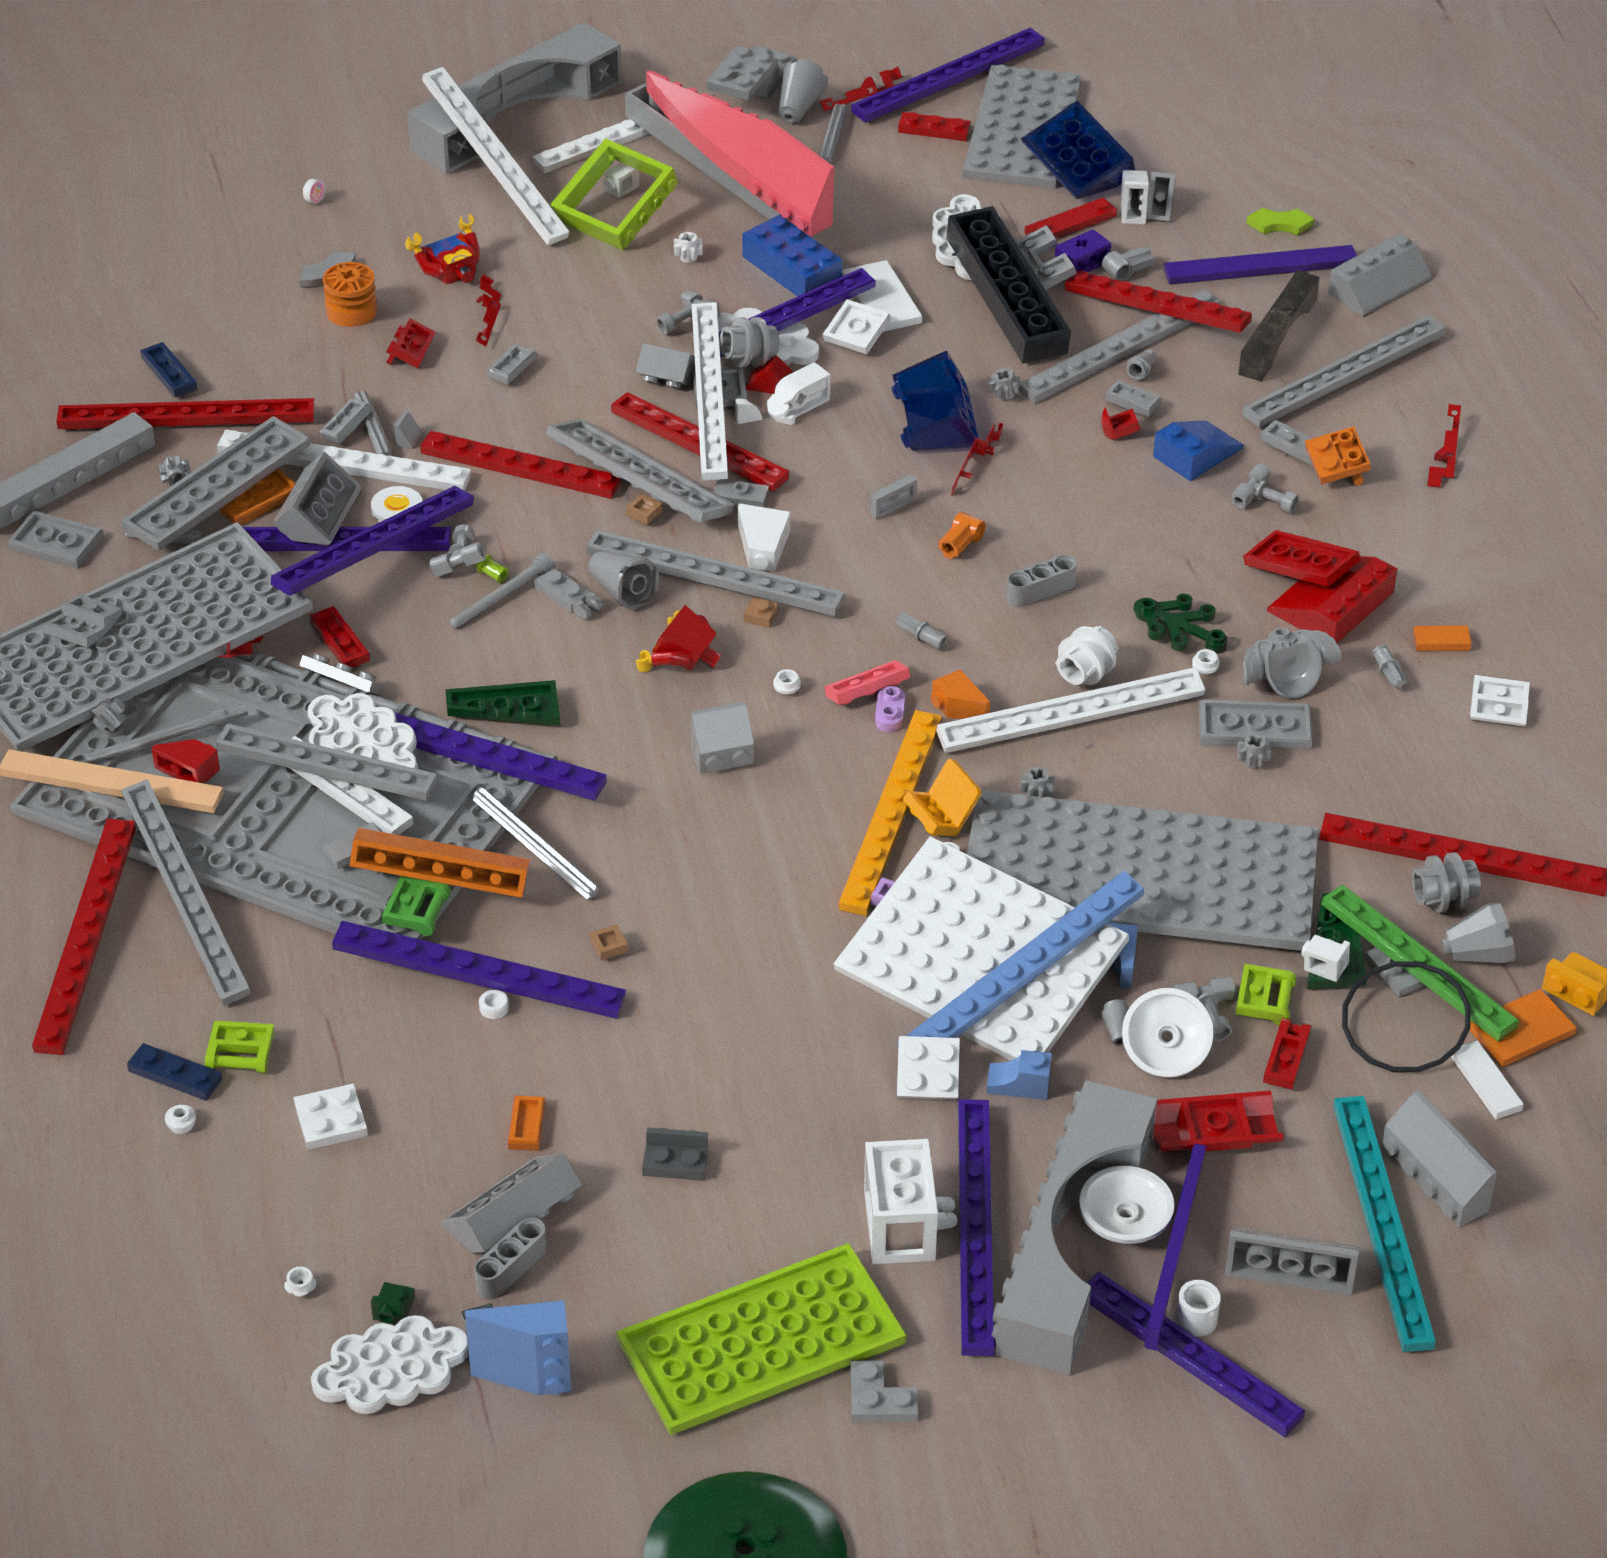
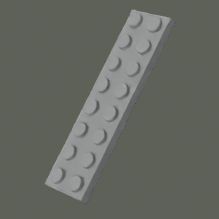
(640, 470)
(215, 483)

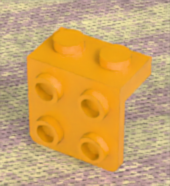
(947, 802)
(1577, 982)

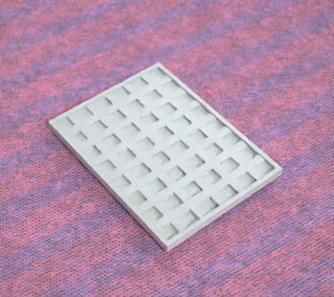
(954, 924)

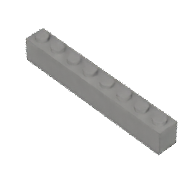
(74, 467)

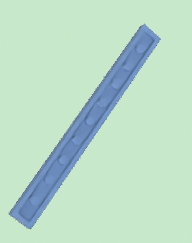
(1032, 959)

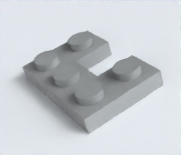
(1051, 271)

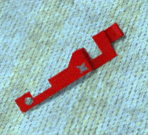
(887, 76)
(492, 305)
(1450, 446)
(979, 447)
(244, 649)

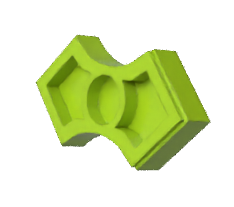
(1288, 221)

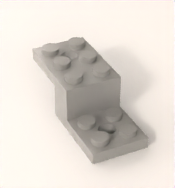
(750, 72)

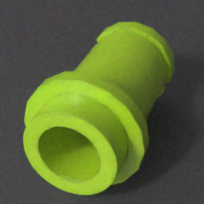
(492, 569)

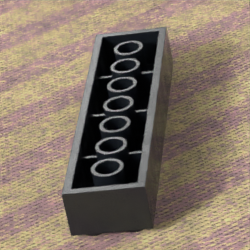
(1008, 284)

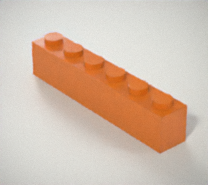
(439, 862)

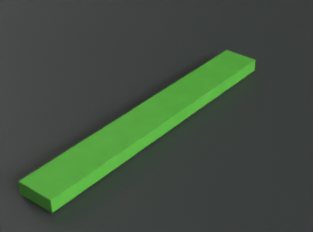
(1402, 947)

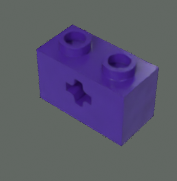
(1085, 250)

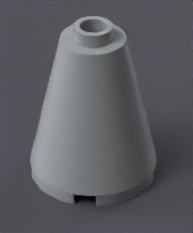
(800, 89)
(625, 577)

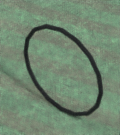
(1406, 964)

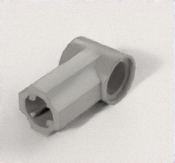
(1123, 265)

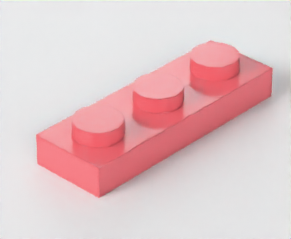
(867, 682)

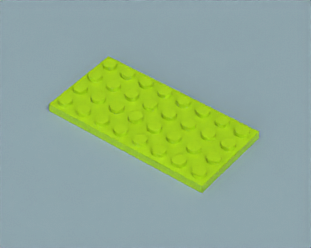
(760, 1338)

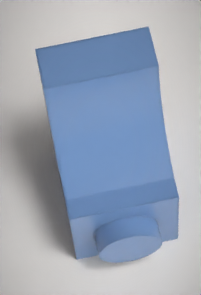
(1124, 962)
(1021, 1077)

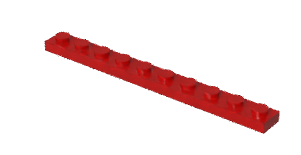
(188, 413)
(1487, 858)
(84, 937)

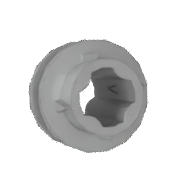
(749, 342)
(1446, 882)

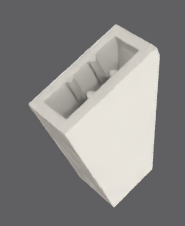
(1134, 196)
(763, 535)

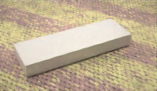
(1487, 1080)

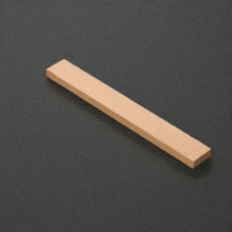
(108, 780)

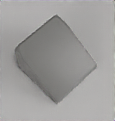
(407, 431)

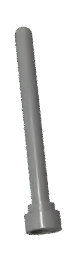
(539, 566)

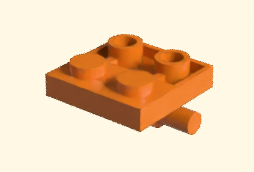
(1338, 456)

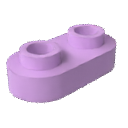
(890, 709)

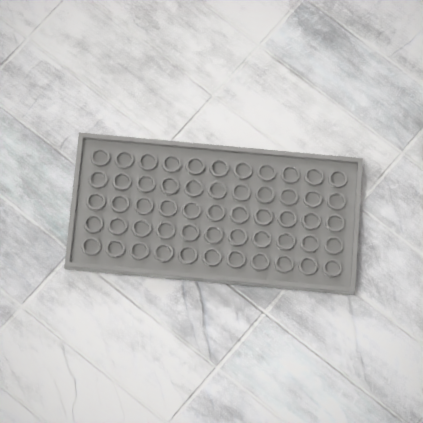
(170, 622)
(1197, 871)

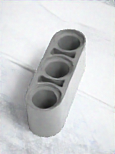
(1041, 580)
(510, 1258)

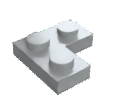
(878, 1403)

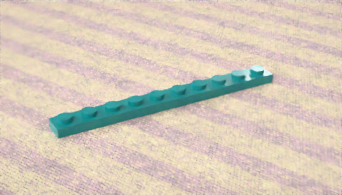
(1384, 1225)

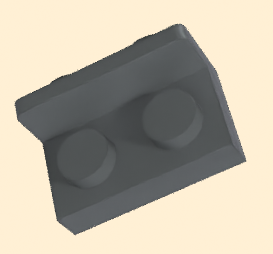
(675, 1154)

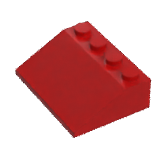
(1340, 605)

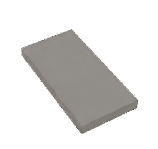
(1230, 721)

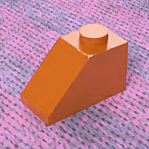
(958, 696)

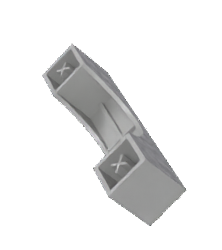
(570, 65)
(1045, 1300)

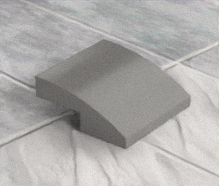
(83, 620)

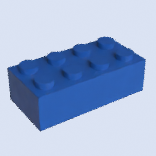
(790, 256)

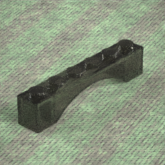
(1264, 343)

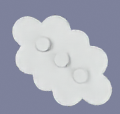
(944, 251)
(793, 341)
(361, 729)
(390, 1364)

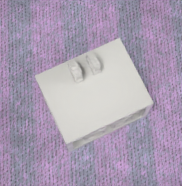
(903, 1191)

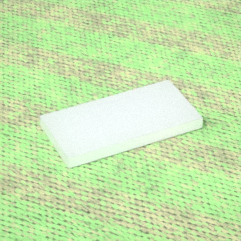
(888, 296)

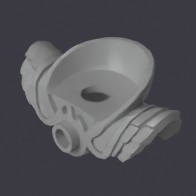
(1290, 674)

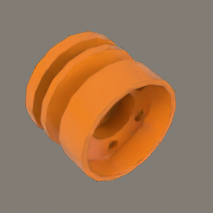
(350, 294)

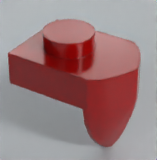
(1119, 424)

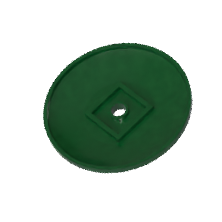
(745, 1509)

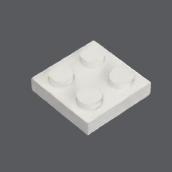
(856, 326)
(928, 1068)
(330, 1116)

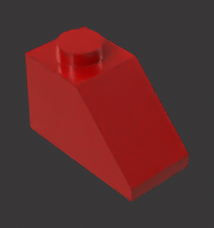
(186, 760)

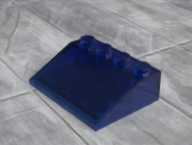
(1079, 152)

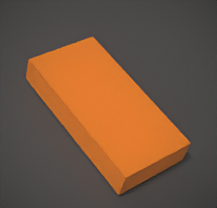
(1442, 638)
(526, 1123)

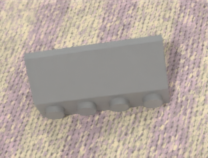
(1379, 275)
(318, 502)
(1440, 1160)
(516, 1197)
(1291, 1260)

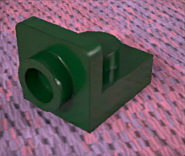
(392, 1303)

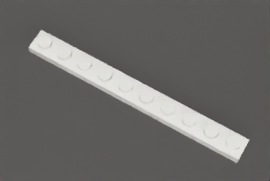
(495, 156)
(709, 392)
(375, 465)
(1070, 710)

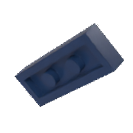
(168, 369)
(174, 1071)

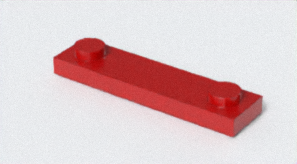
(1076, 218)

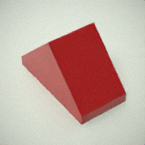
(767, 377)

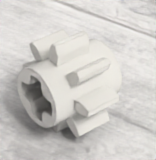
(688, 247)

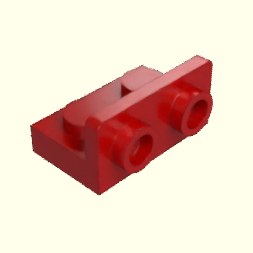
(411, 343)

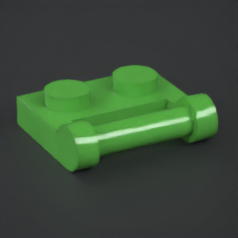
(407, 901)

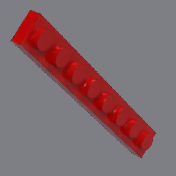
(1158, 301)
(687, 436)
(520, 464)

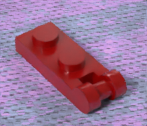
(1287, 1054)

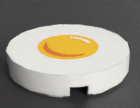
(393, 501)

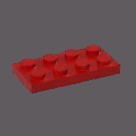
(1301, 558)

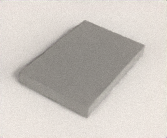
(55, 539)

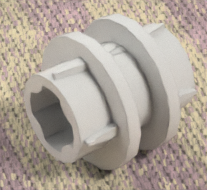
(1087, 655)

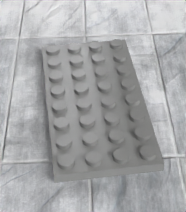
(1010, 108)

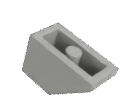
(1160, 196)

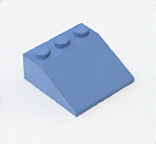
(521, 1346)

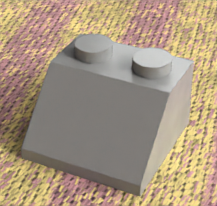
(665, 365)
(721, 737)

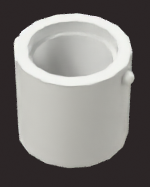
(1198, 1307)

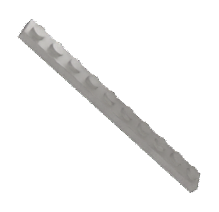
(1105, 353)
(1343, 371)
(723, 574)
(186, 893)

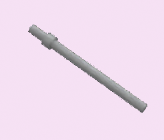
(218, 718)

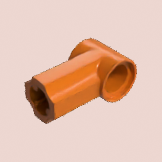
(963, 532)

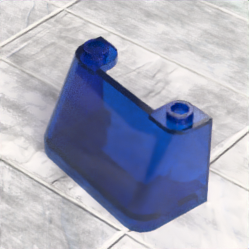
(935, 405)

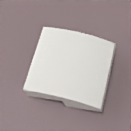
(1499, 700)

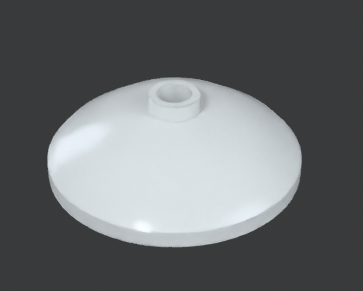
(1173, 1013)
(1129, 1194)

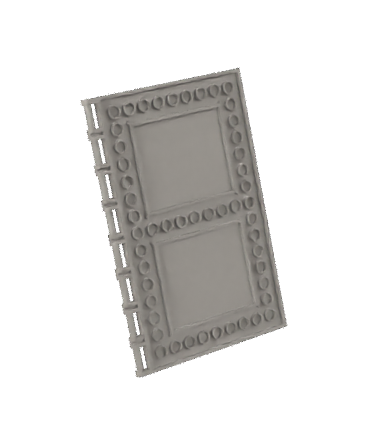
(270, 819)

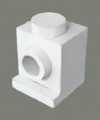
(621, 180)
(1325, 957)

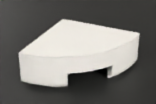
(746, 411)

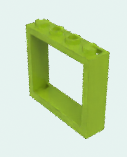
(591, 172)

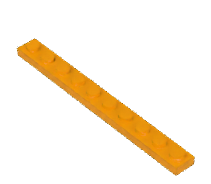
(889, 813)

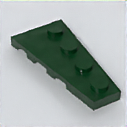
(507, 702)
(1335, 929)

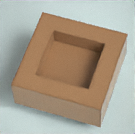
(644, 509)
(760, 612)
(608, 942)

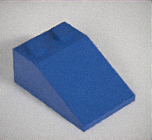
(1193, 447)

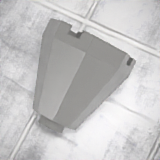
(1480, 937)

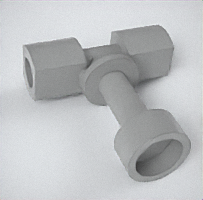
(667, 323)
(1258, 489)
(461, 552)
(1210, 995)

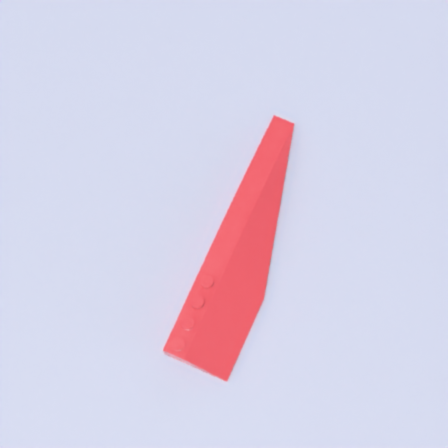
(752, 153)

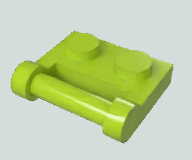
(1255, 993)
(240, 1038)

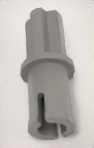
(922, 631)
(1389, 666)

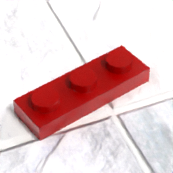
(934, 126)
(339, 637)

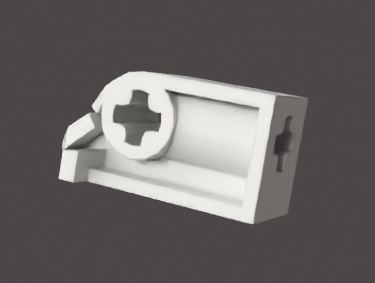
(799, 393)

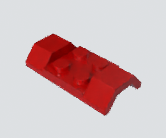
(1215, 1121)

